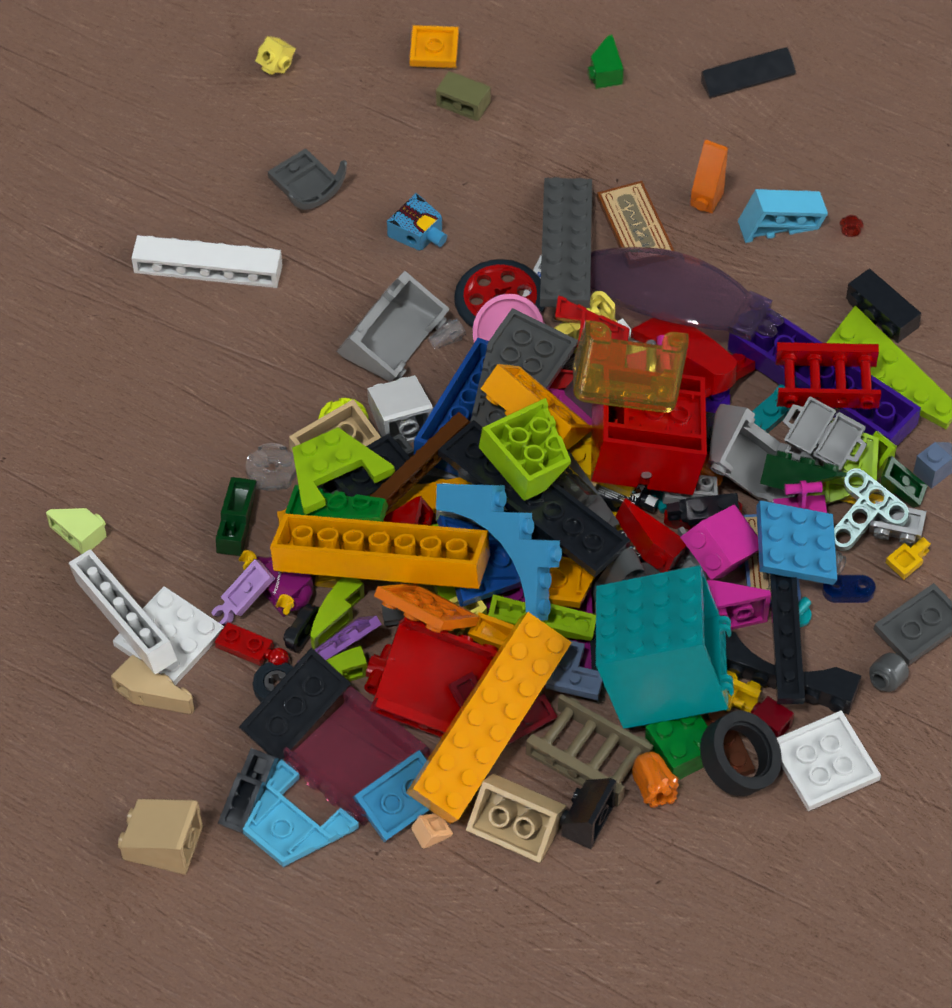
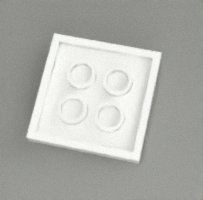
(186, 628)
(826, 761)

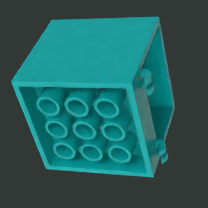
(662, 647)

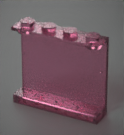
(352, 752)

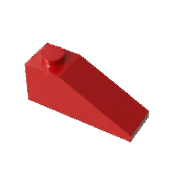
(651, 538)

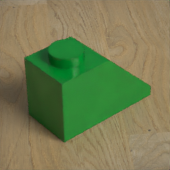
(606, 65)

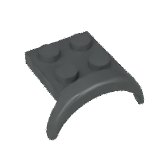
(307, 180)

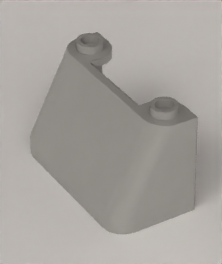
(394, 328)
(741, 449)

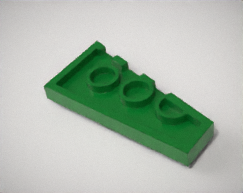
(342, 506)

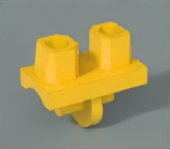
(744, 694)

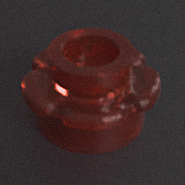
(851, 225)

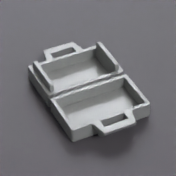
(815, 427)

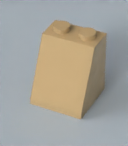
(162, 833)

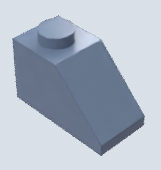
(934, 463)

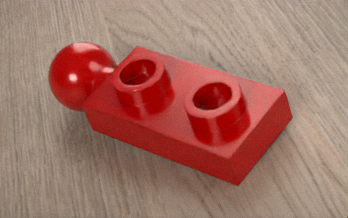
(249, 646)

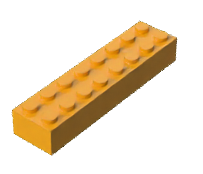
(380, 550)
(488, 718)

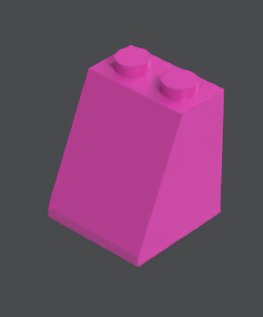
(722, 542)

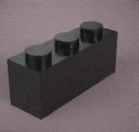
(883, 305)

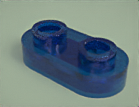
(849, 589)

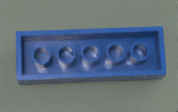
(456, 398)

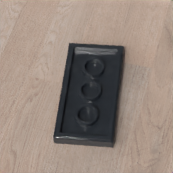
(294, 704)

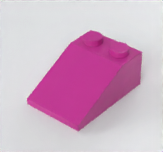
(741, 603)

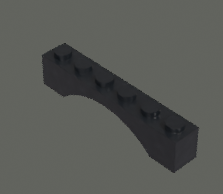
(828, 687)

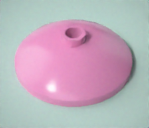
(495, 311)

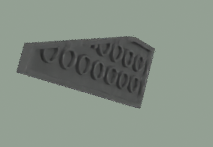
(525, 344)

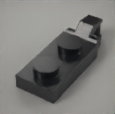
(700, 508)

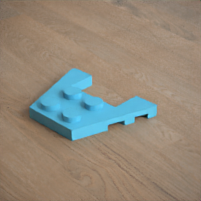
(284, 829)

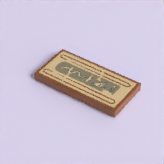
(633, 217)

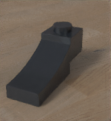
(247, 789)

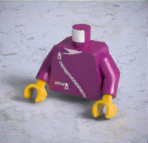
(288, 590)

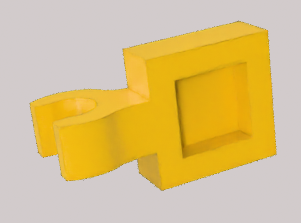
(906, 559)

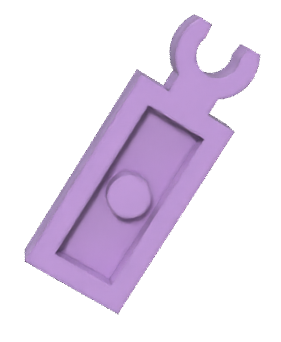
(244, 591)

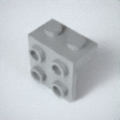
(908, 534)

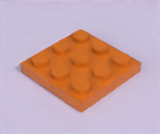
(426, 606)

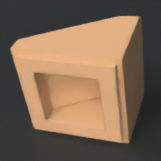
(430, 830)

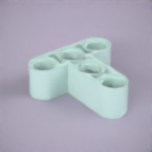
(865, 506)

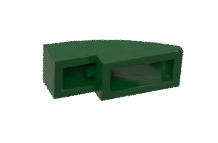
(235, 516)

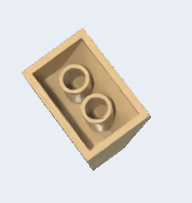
(515, 817)

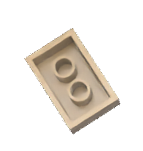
(346, 417)

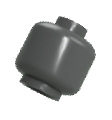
(888, 672)

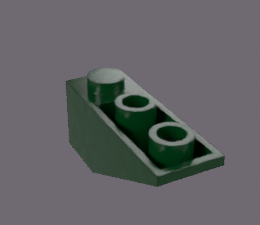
(783, 469)

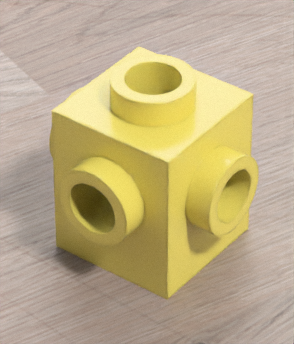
(275, 55)

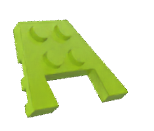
(329, 458)
(867, 462)

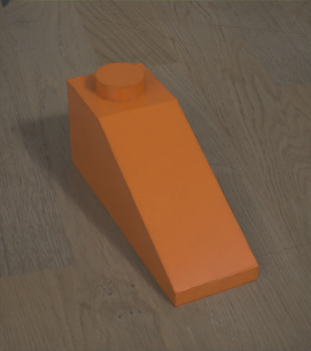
(709, 177)

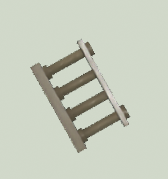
(565, 761)

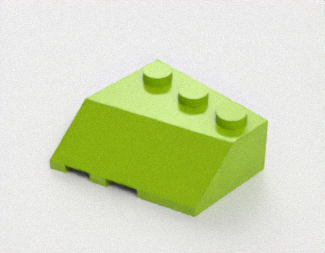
(526, 449)

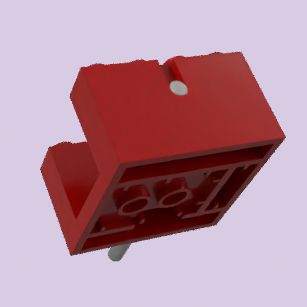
(652, 446)

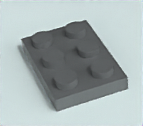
(917, 624)

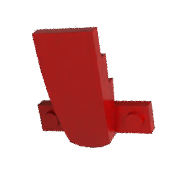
(703, 356)

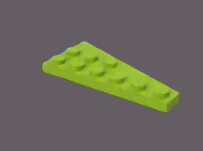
(896, 368)

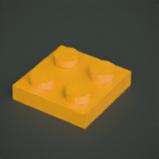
(434, 46)

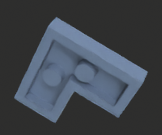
(572, 678)

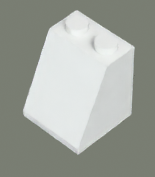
(399, 407)

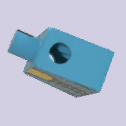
(416, 224)

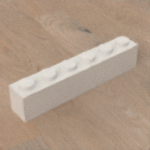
(207, 261)
(123, 611)

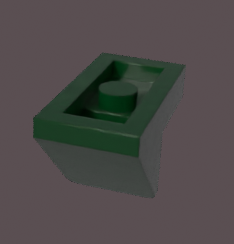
(903, 482)

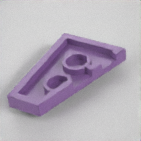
(351, 633)

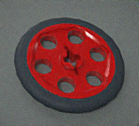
(493, 271)

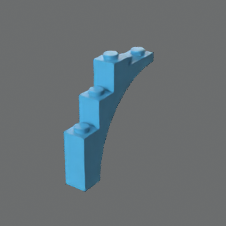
(514, 531)

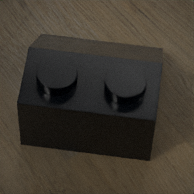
(589, 811)

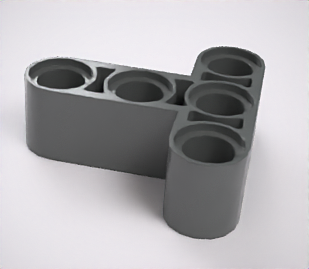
(624, 567)

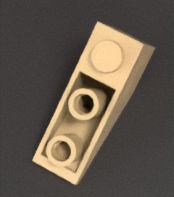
(145, 688)

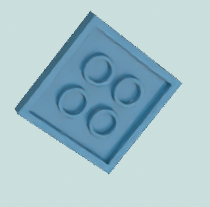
(796, 542)

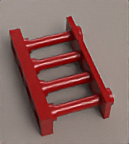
(828, 354)

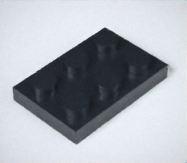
(359, 481)

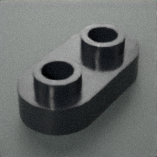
(299, 632)

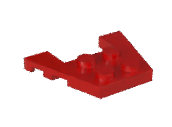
(575, 313)

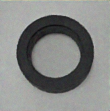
(719, 768)

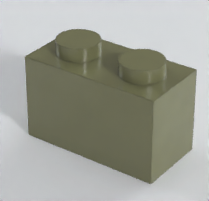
(463, 96)

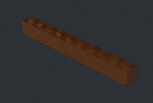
(419, 463)

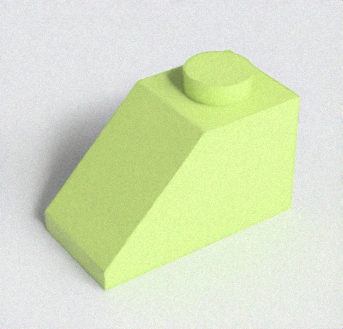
(78, 527)

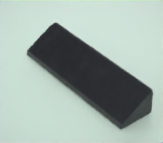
(748, 72)

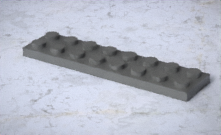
(566, 241)

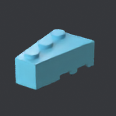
(781, 211)

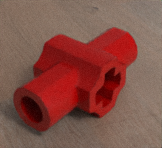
(375, 669)

